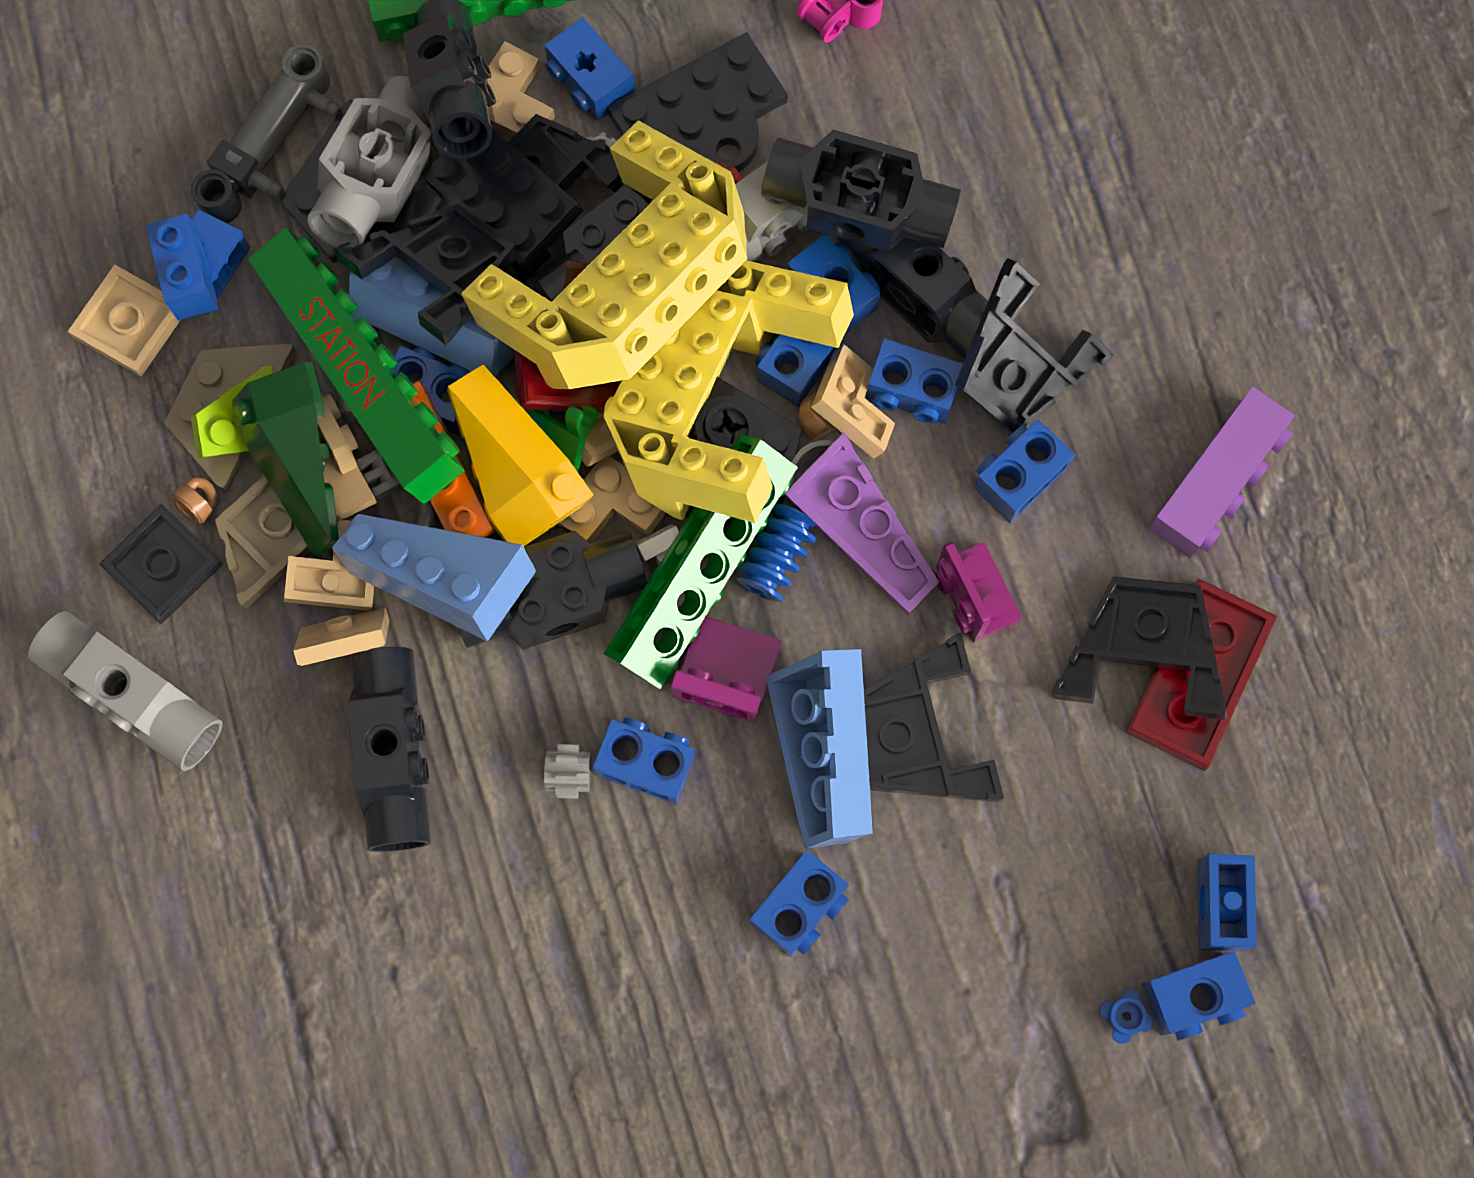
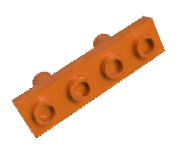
(459, 502)

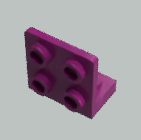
(976, 590)
(727, 669)

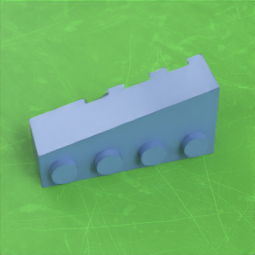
(392, 301)
(438, 570)
(825, 744)

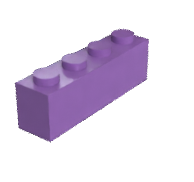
(1222, 472)

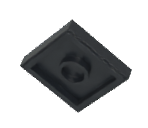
(161, 564)

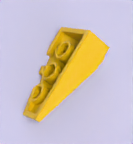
(518, 467)

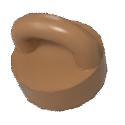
(812, 422)
(191, 503)

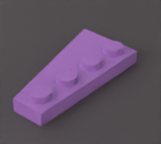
(862, 524)

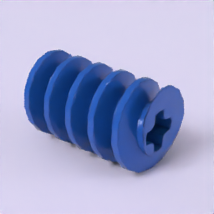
(776, 552)

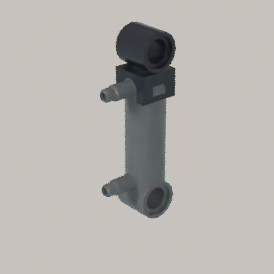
(240, 163)

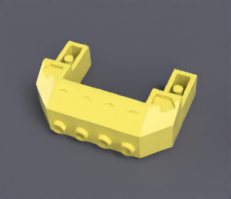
(639, 284)
(660, 402)

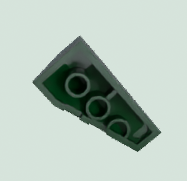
(282, 434)

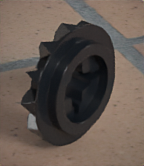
(736, 415)

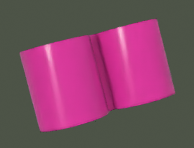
(833, 15)

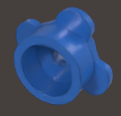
(1138, 1021)

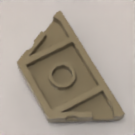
(209, 377)
(258, 541)

